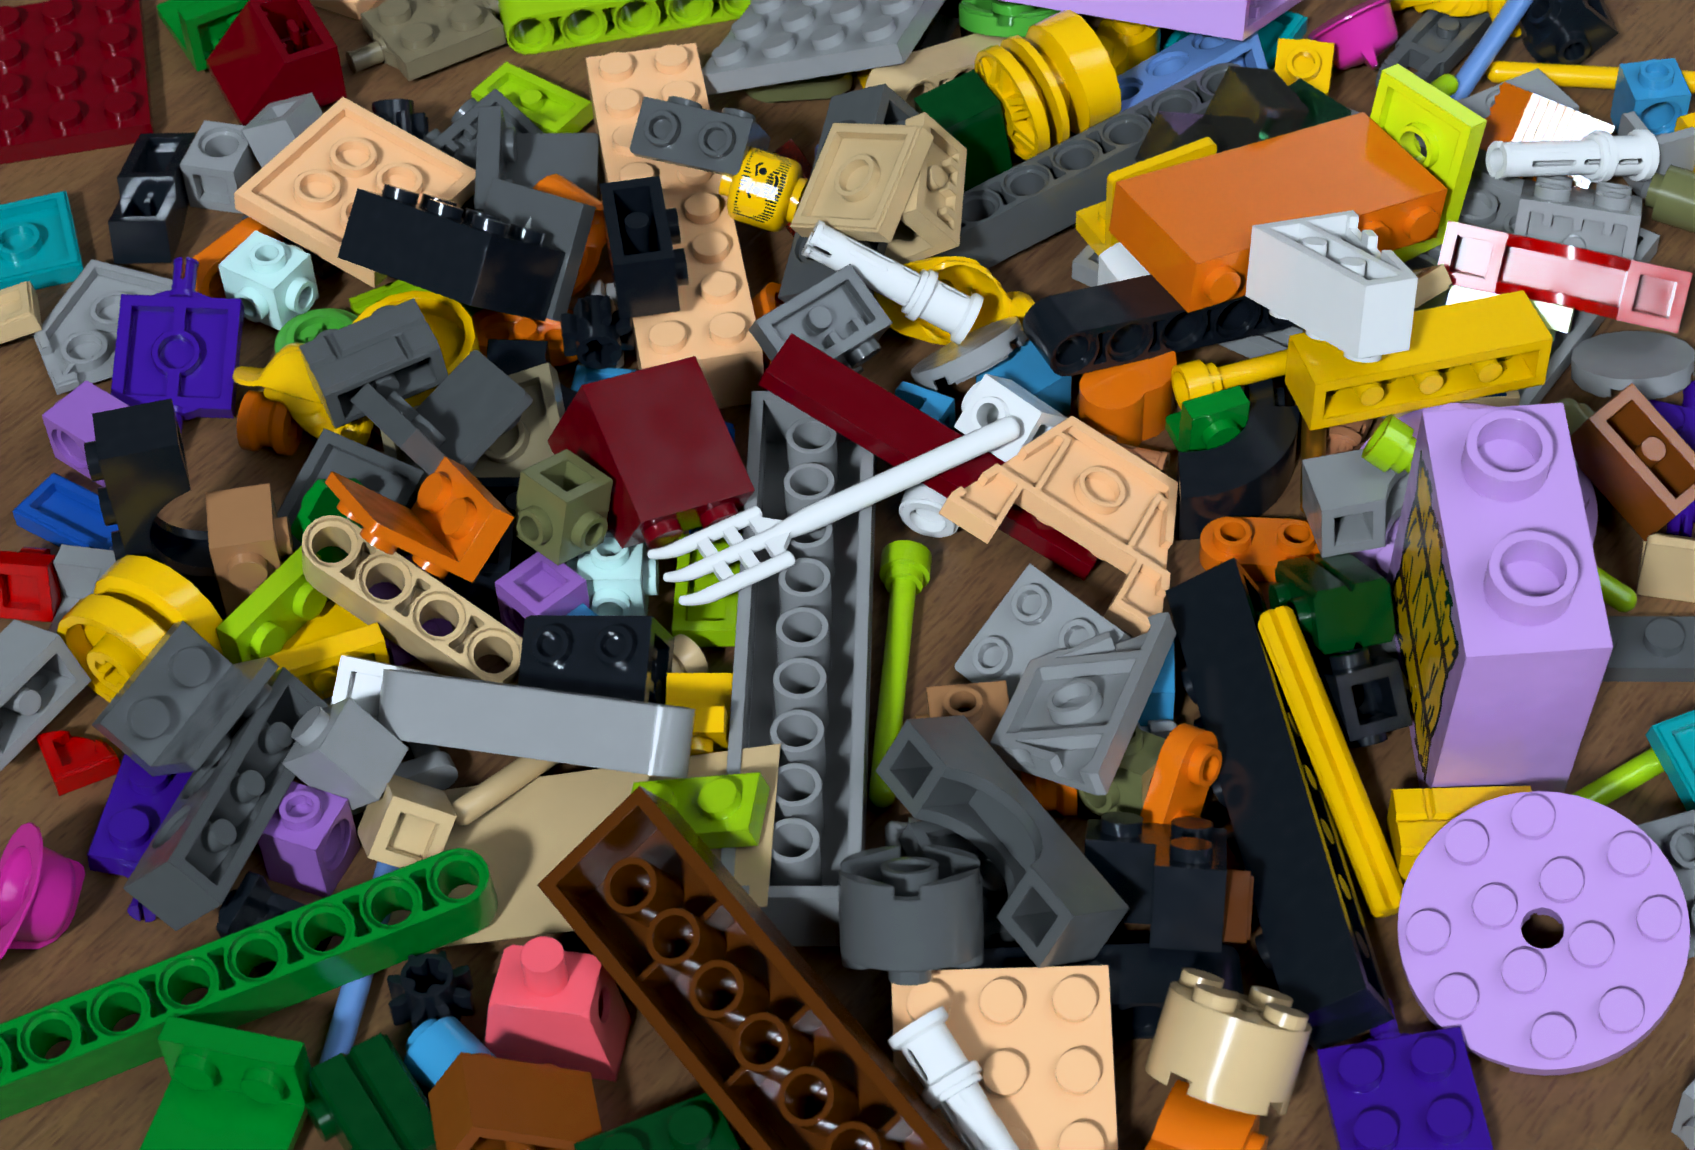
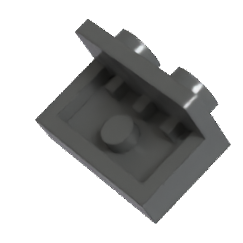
(696, 137)

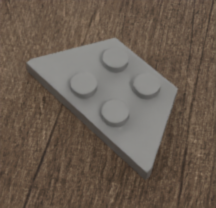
(1082, 707)

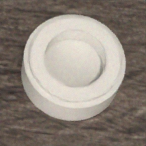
(921, 512)

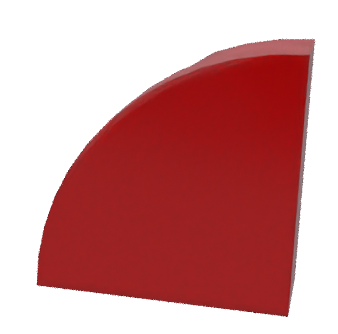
(76, 760)

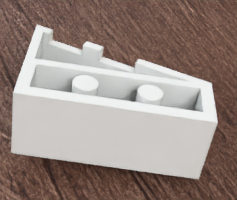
(1334, 284)

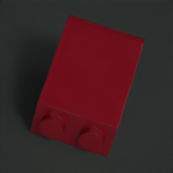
(661, 447)

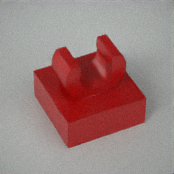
(29, 585)

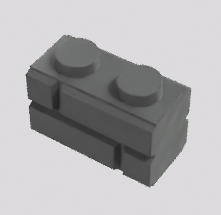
(386, 350)

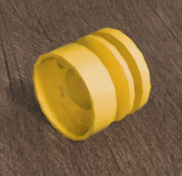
(1050, 82)

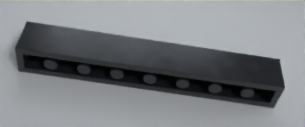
(1276, 811)

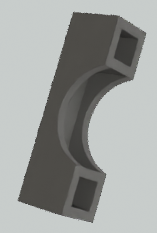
(955, 779)

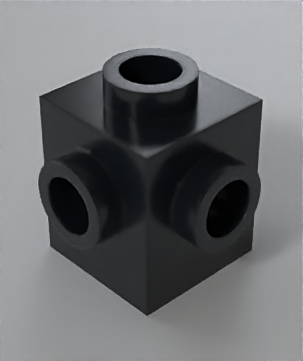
(1566, 30)
(1379, 695)

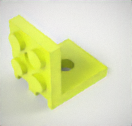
(1449, 130)

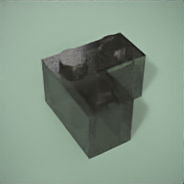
(1244, 110)

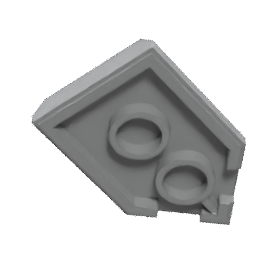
(82, 328)

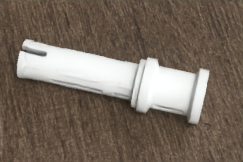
(1594, 157)
(918, 293)
(951, 1082)

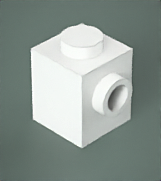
(1000, 398)

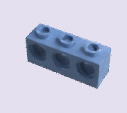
(1184, 60)

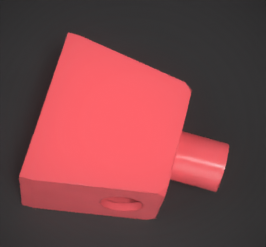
(557, 1010)

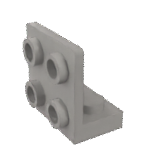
(1580, 217)
(1027, 624)

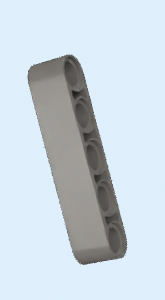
(537, 723)

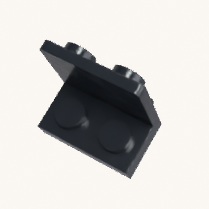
(597, 656)

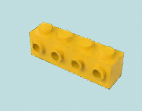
(1452, 357)

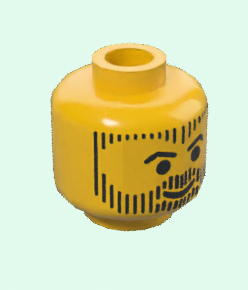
(764, 190)

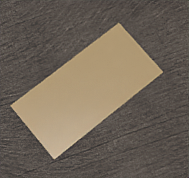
(555, 813)

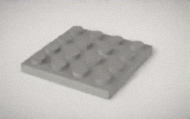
(815, 39)

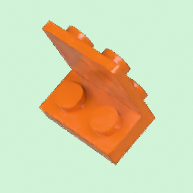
(446, 529)

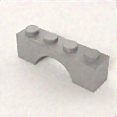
(1350, 502)

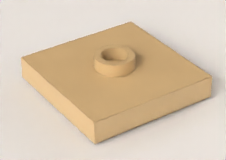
(863, 180)

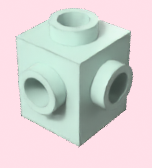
(270, 279)
(618, 578)

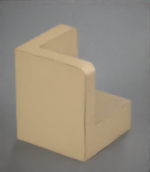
(1667, 567)
(406, 823)

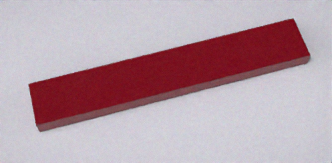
(897, 434)

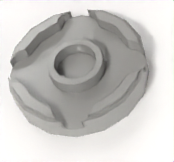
(976, 354)
(1649, 360)

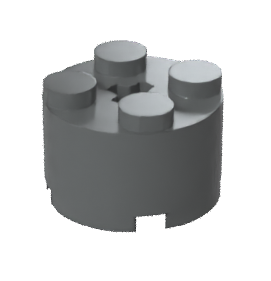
(911, 912)

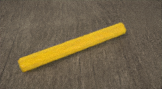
(1332, 761)

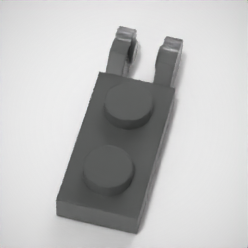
(1437, 44)

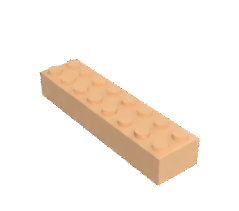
(717, 301)

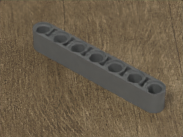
(1050, 187)

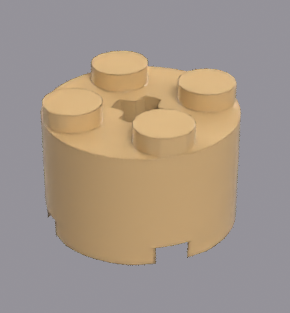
(1229, 1044)

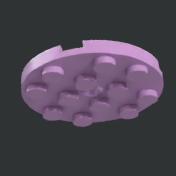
(1558, 1004)

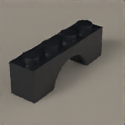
(144, 469)

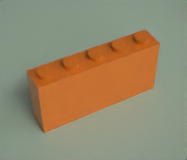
(1197, 217)

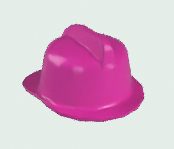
(1359, 34)
(35, 891)

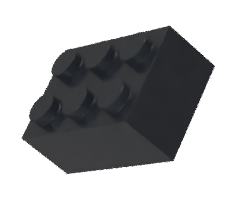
(452, 254)

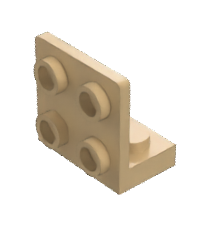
(935, 205)

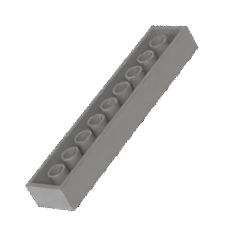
(807, 666)

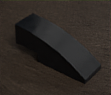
(152, 200)

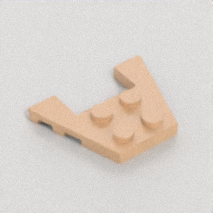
(1091, 495)

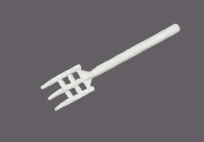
(776, 534)

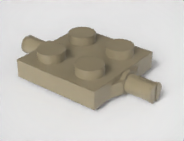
(427, 34)

